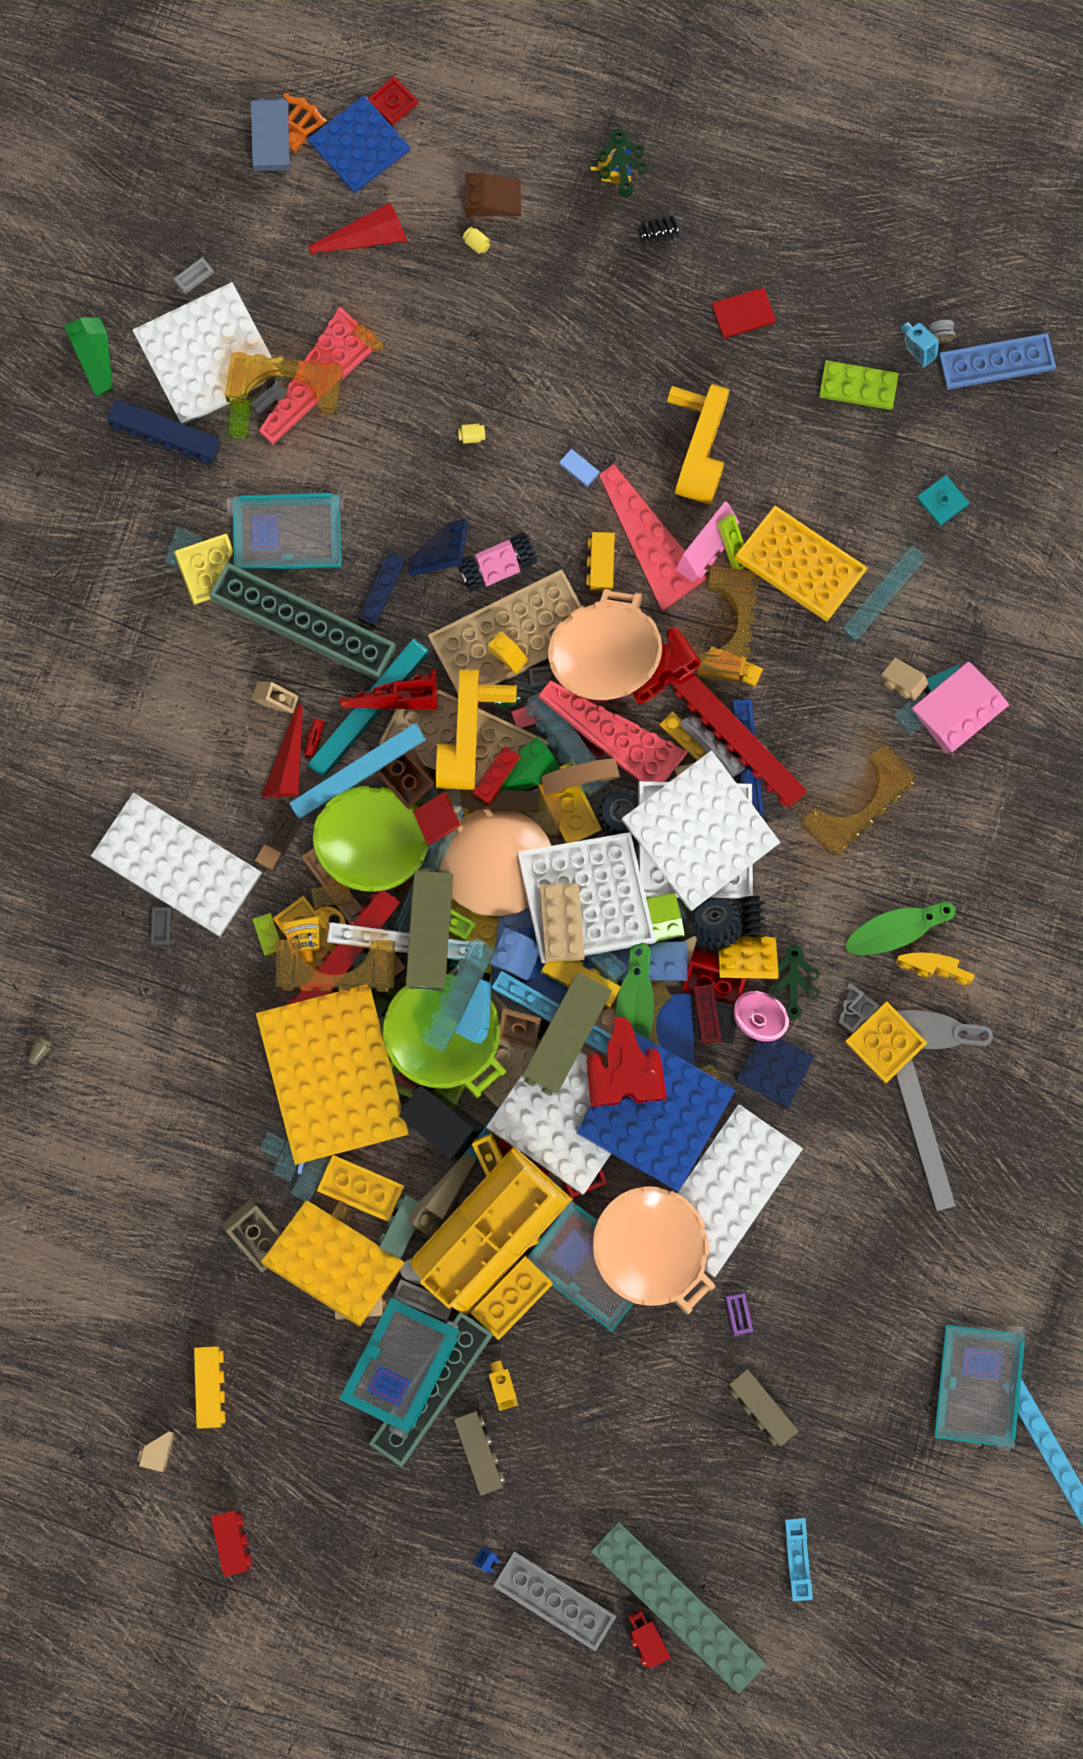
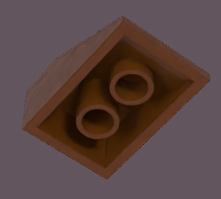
(492, 195)
(407, 778)

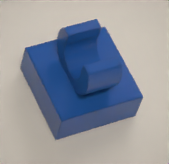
(485, 1559)

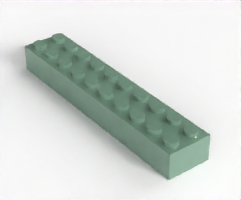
(303, 622)
(678, 1608)

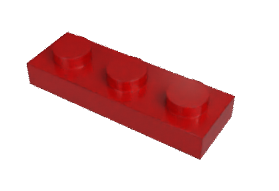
(496, 775)

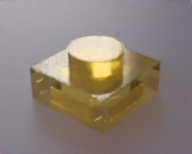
(340, 1211)

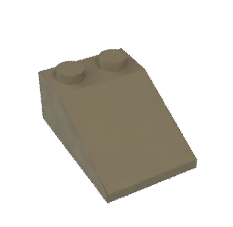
(252, 1232)

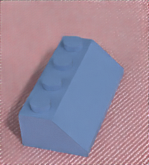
(667, 961)

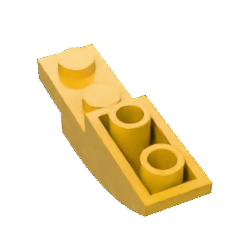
(927, 963)

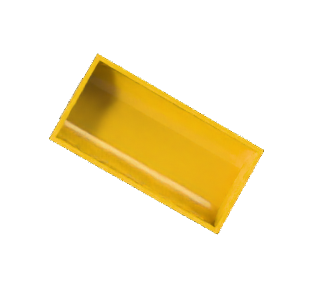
(488, 1232)

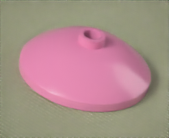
(760, 1016)

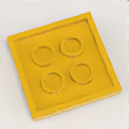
(749, 958)
(886, 1042)

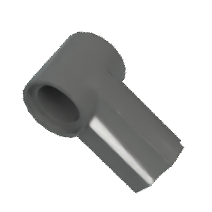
(271, 391)

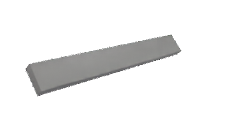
(924, 1137)

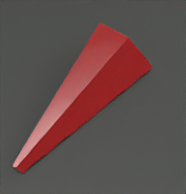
(375, 228)
(412, 694)
(285, 774)

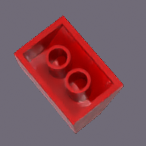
(705, 971)

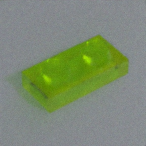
(239, 420)

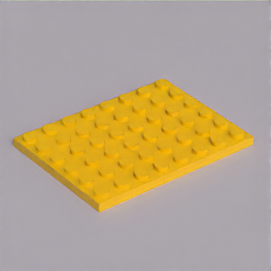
(331, 1074)

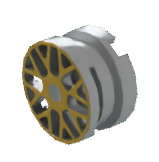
(943, 330)

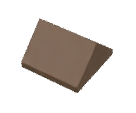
(520, 1028)

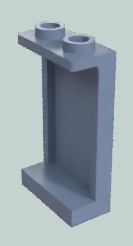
(270, 134)

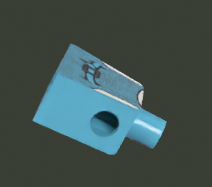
(920, 343)

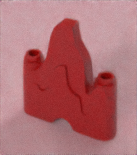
(676, 662)
(627, 1070)

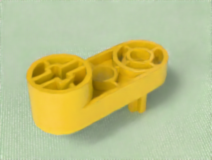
(699, 472)
(458, 761)

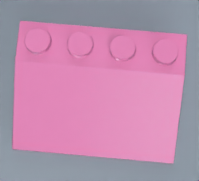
(959, 707)

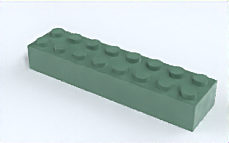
(466, 1351)

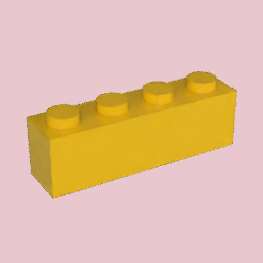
(564, 972)
(208, 1387)

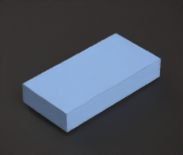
(579, 468)

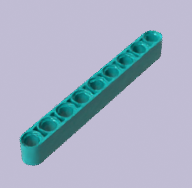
(361, 718)

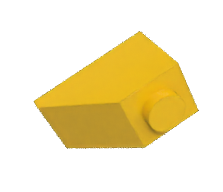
(507, 652)

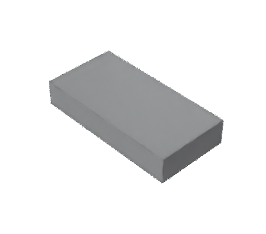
(193, 275)

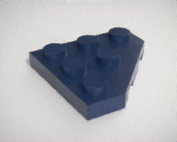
(441, 550)

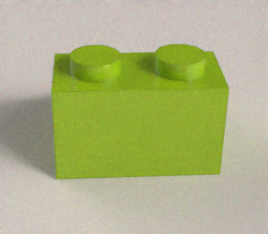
(665, 916)

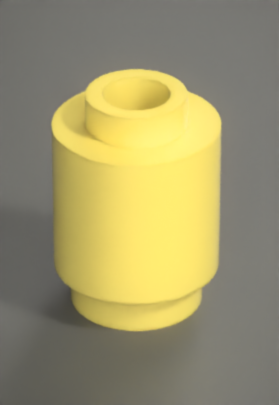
(476, 240)
(471, 433)

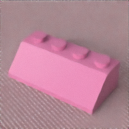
(704, 547)

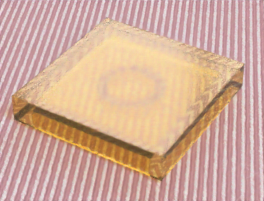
(548, 814)

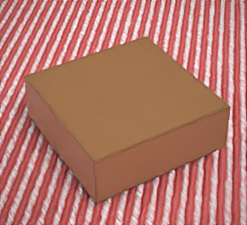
(268, 857)

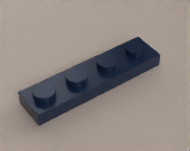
(381, 589)

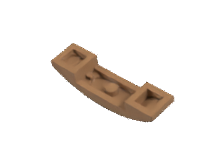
(579, 775)

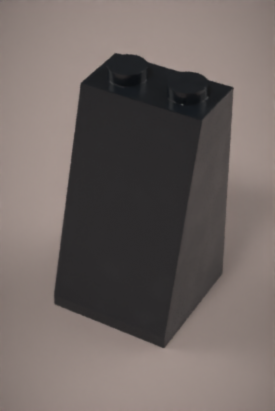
(440, 1122)

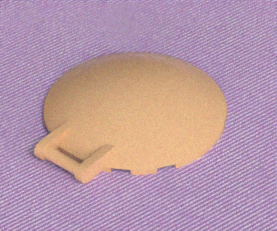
(605, 648)
(487, 863)
(652, 1248)

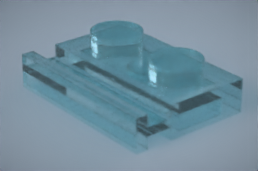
(181, 539)
(907, 717)

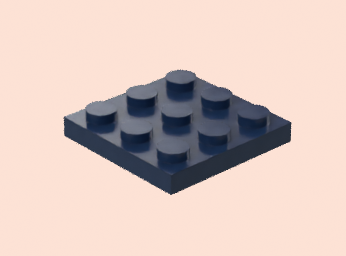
(775, 1070)

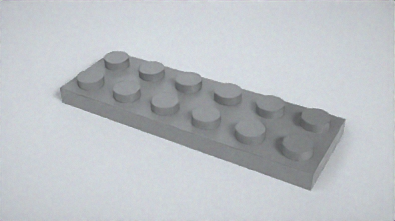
(554, 1601)

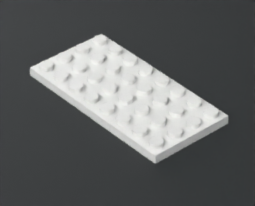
(176, 864)
(737, 1180)

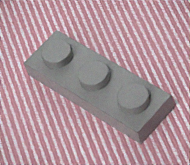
(421, 1300)

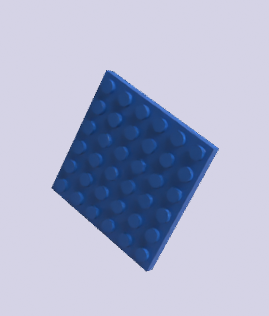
(666, 1134)

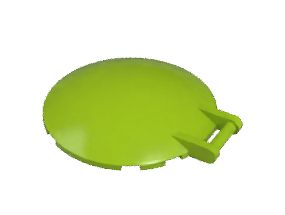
(369, 839)
(463, 1059)

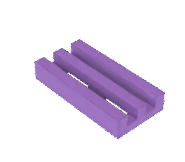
(731, 1315)

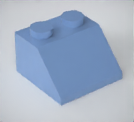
(515, 954)

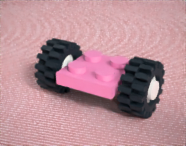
(497, 562)

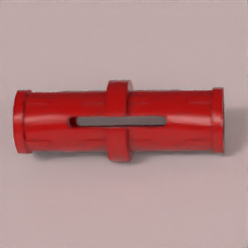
(310, 749)

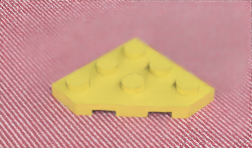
(202, 565)

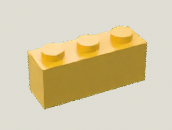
(601, 561)

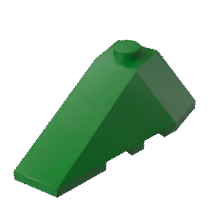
(92, 349)
(534, 762)

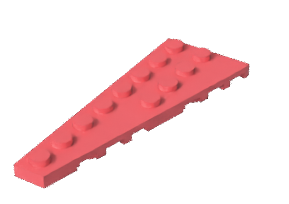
(335, 345)
(649, 539)
(635, 749)

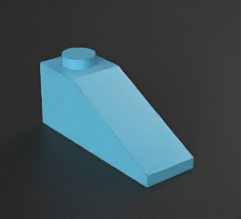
(476, 1017)

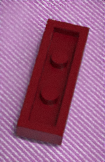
(707, 1014)

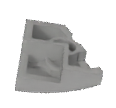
(857, 1009)

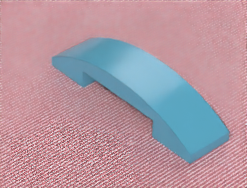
(798, 1559)

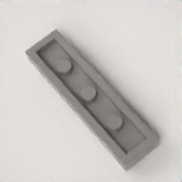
(709, 742)

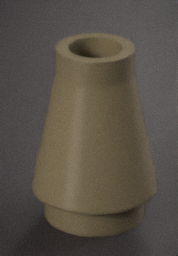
(39, 1049)

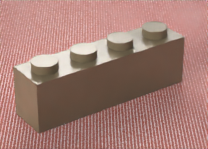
(763, 1408)
(478, 1453)

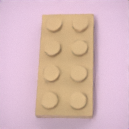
(561, 922)

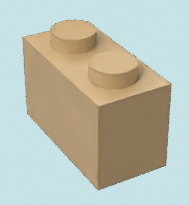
(904, 679)

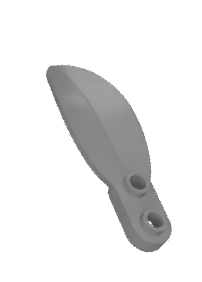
(944, 1031)

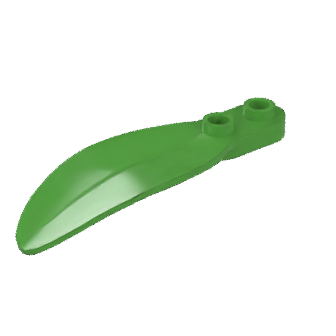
(896, 929)
(636, 993)

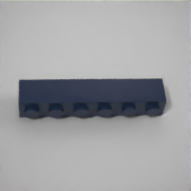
(164, 432)

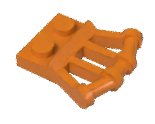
(297, 134)

